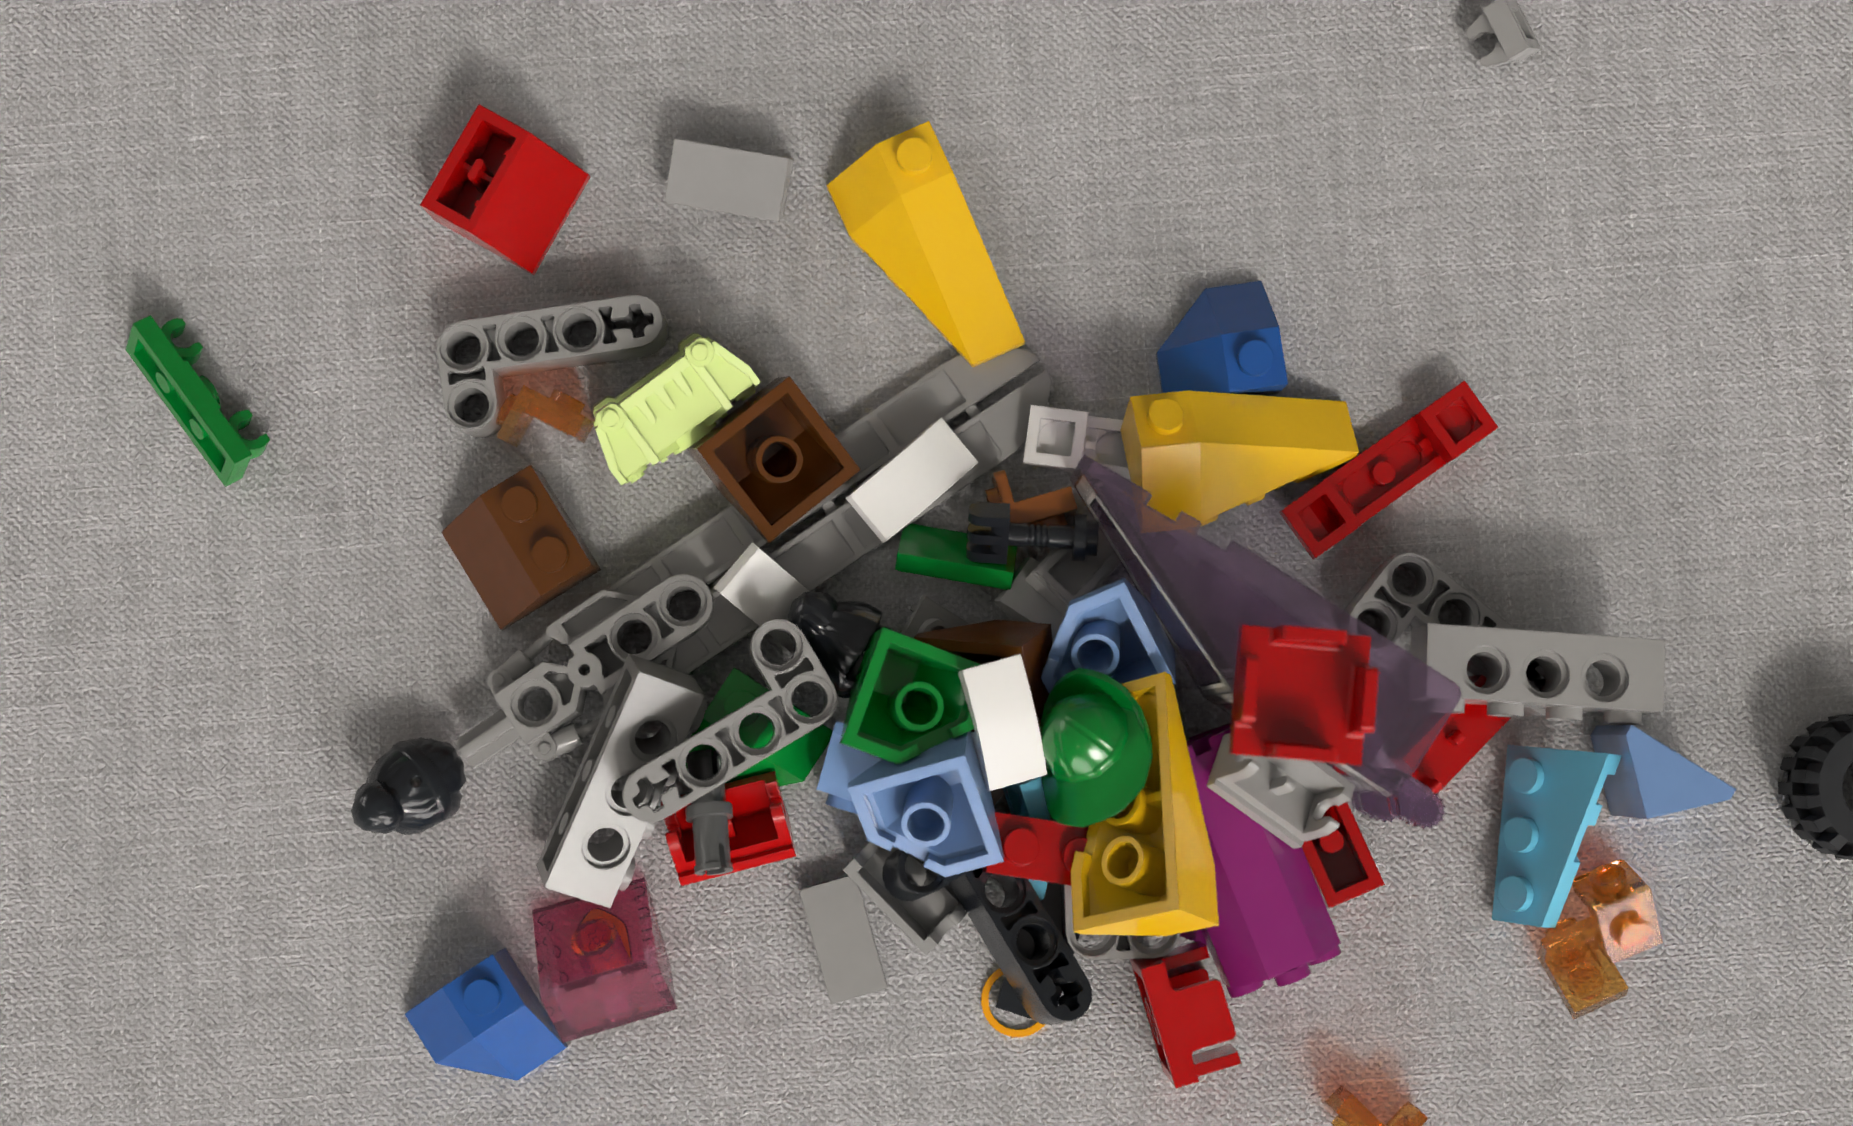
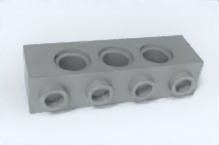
(1629, 666)
(640, 695)

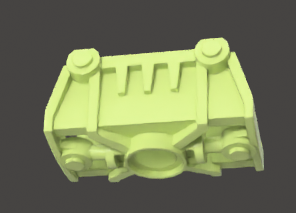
(670, 406)

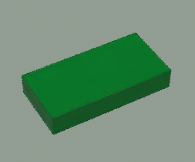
(943, 555)

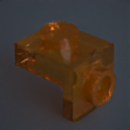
(557, 411)
(1621, 907)
(1580, 966)
(1354, 1113)

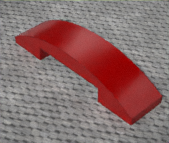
(1388, 469)

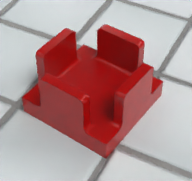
(1302, 694)
(1186, 1014)

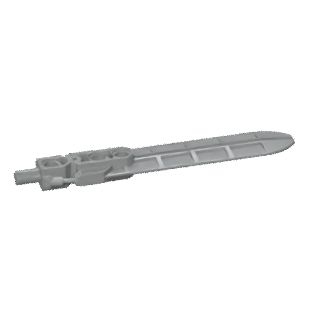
(709, 551)

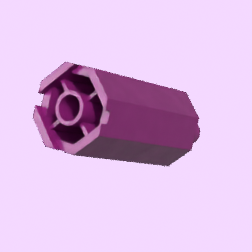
(1265, 890)

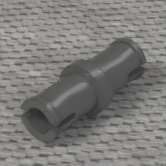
(709, 817)

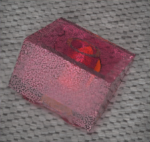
(602, 963)

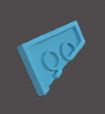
(1543, 819)

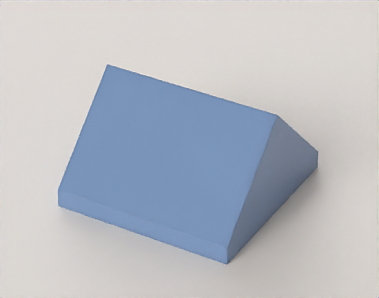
(1652, 776)

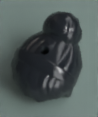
(836, 634)
(391, 802)

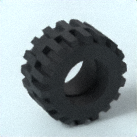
(1817, 785)

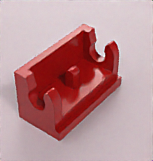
(1458, 742)
(757, 832)

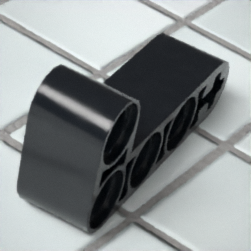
(999, 931)

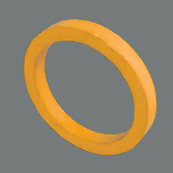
(990, 1018)

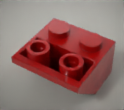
(505, 190)

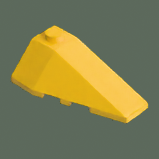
(917, 228)
(1228, 448)
(1153, 860)

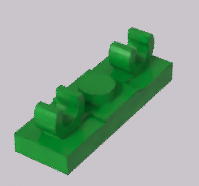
(193, 398)

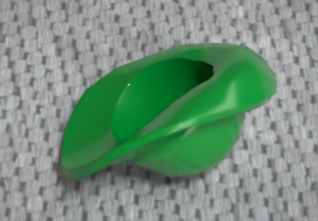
(1092, 748)

